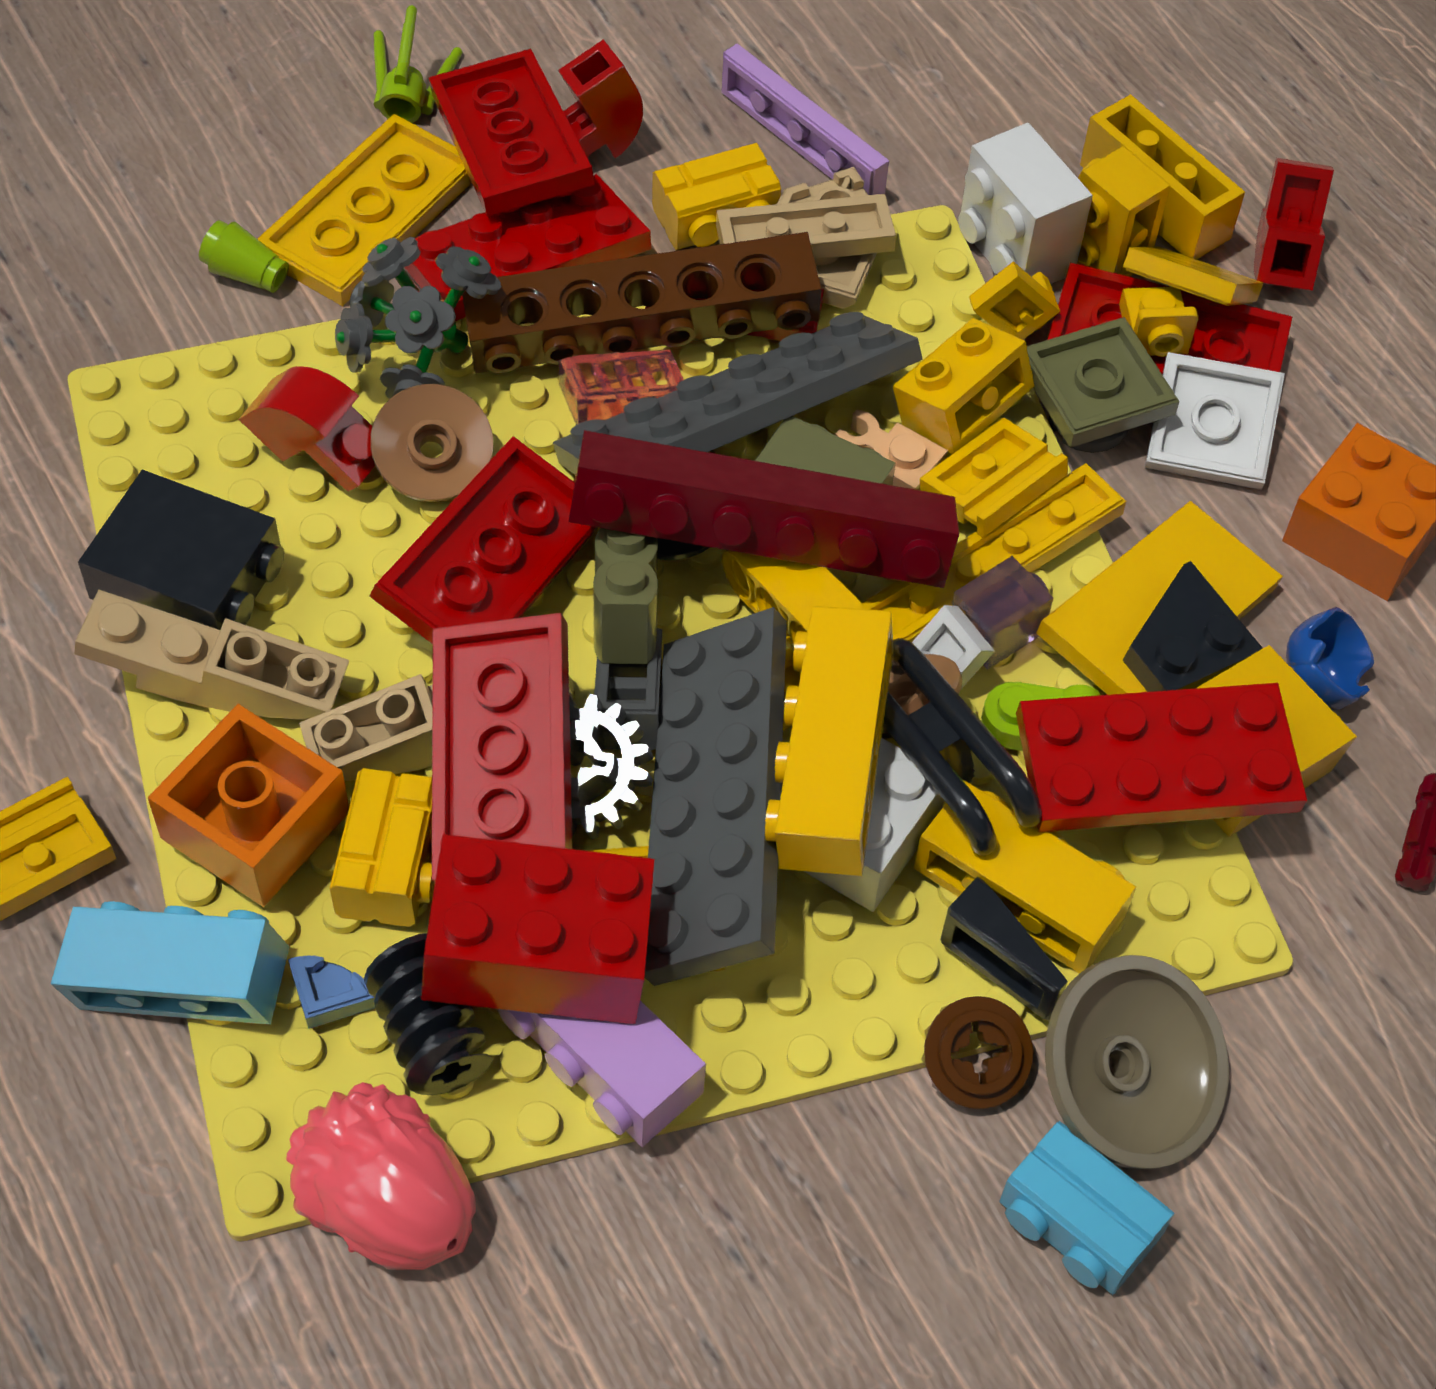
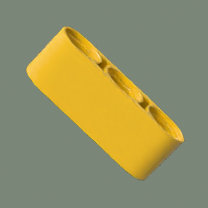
(787, 587)

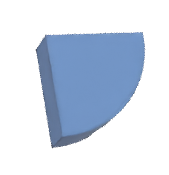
(328, 990)

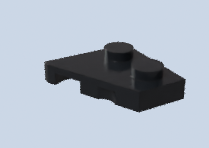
(1188, 637)

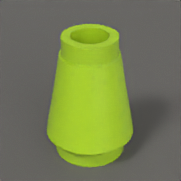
(241, 257)

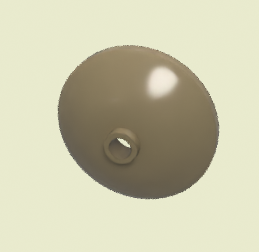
(1164, 1054)

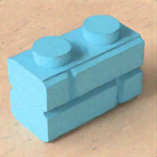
(1084, 1209)

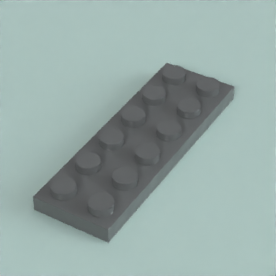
(758, 388)
(712, 796)

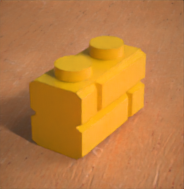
(691, 193)
(385, 849)

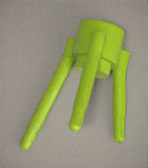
(403, 88)

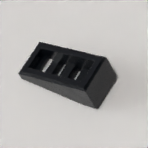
(999, 947)

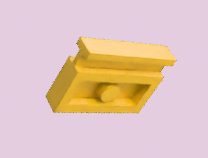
(996, 475)
(47, 845)

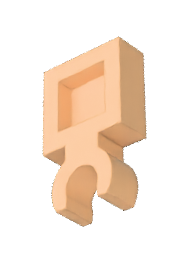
(909, 450)

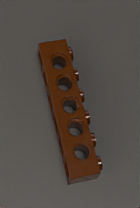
(661, 281)

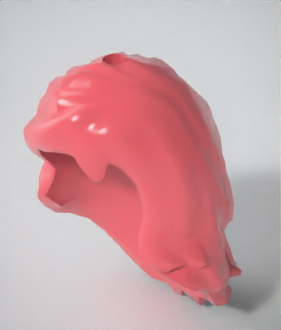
(381, 1179)

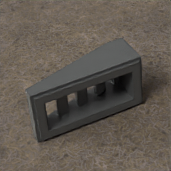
(636, 690)

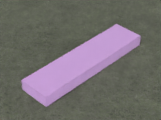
(799, 120)

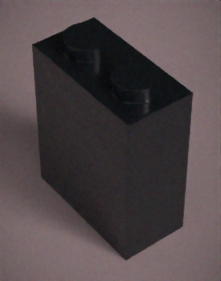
(183, 552)

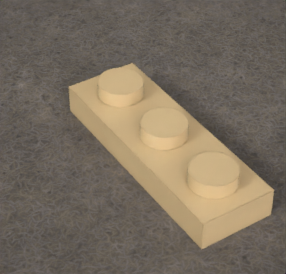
(833, 225)

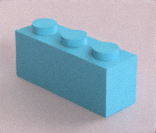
(171, 963)

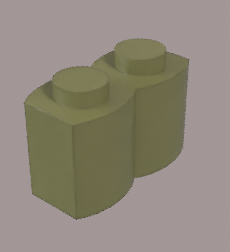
(625, 597)

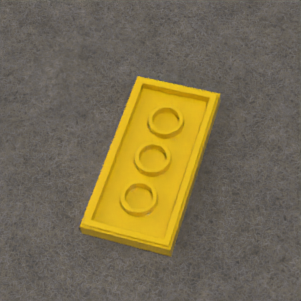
(377, 193)
(1109, 611)

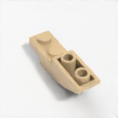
(209, 664)
(377, 731)

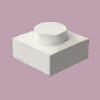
(956, 638)

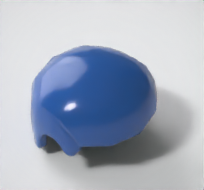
(1331, 657)

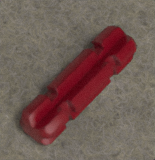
(1418, 861)

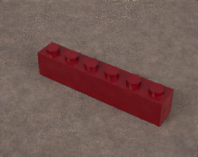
(764, 509)

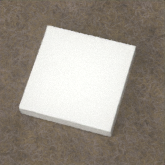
(1220, 423)

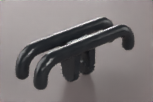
(940, 745)

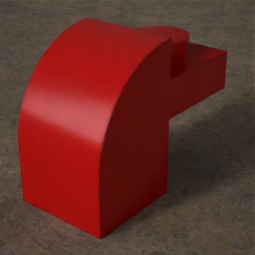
(607, 101)
(1290, 224)
(315, 415)

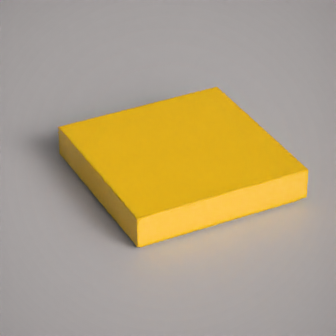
(1192, 275)

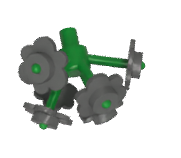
(414, 317)

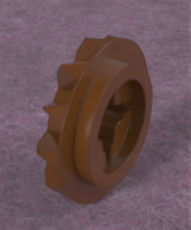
(1000, 1075)

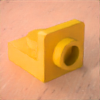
(1016, 301)
(1159, 319)

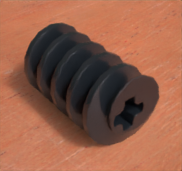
(426, 1034)

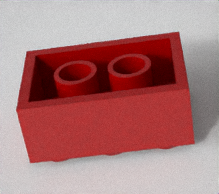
(538, 929)

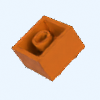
(1367, 512)
(250, 804)

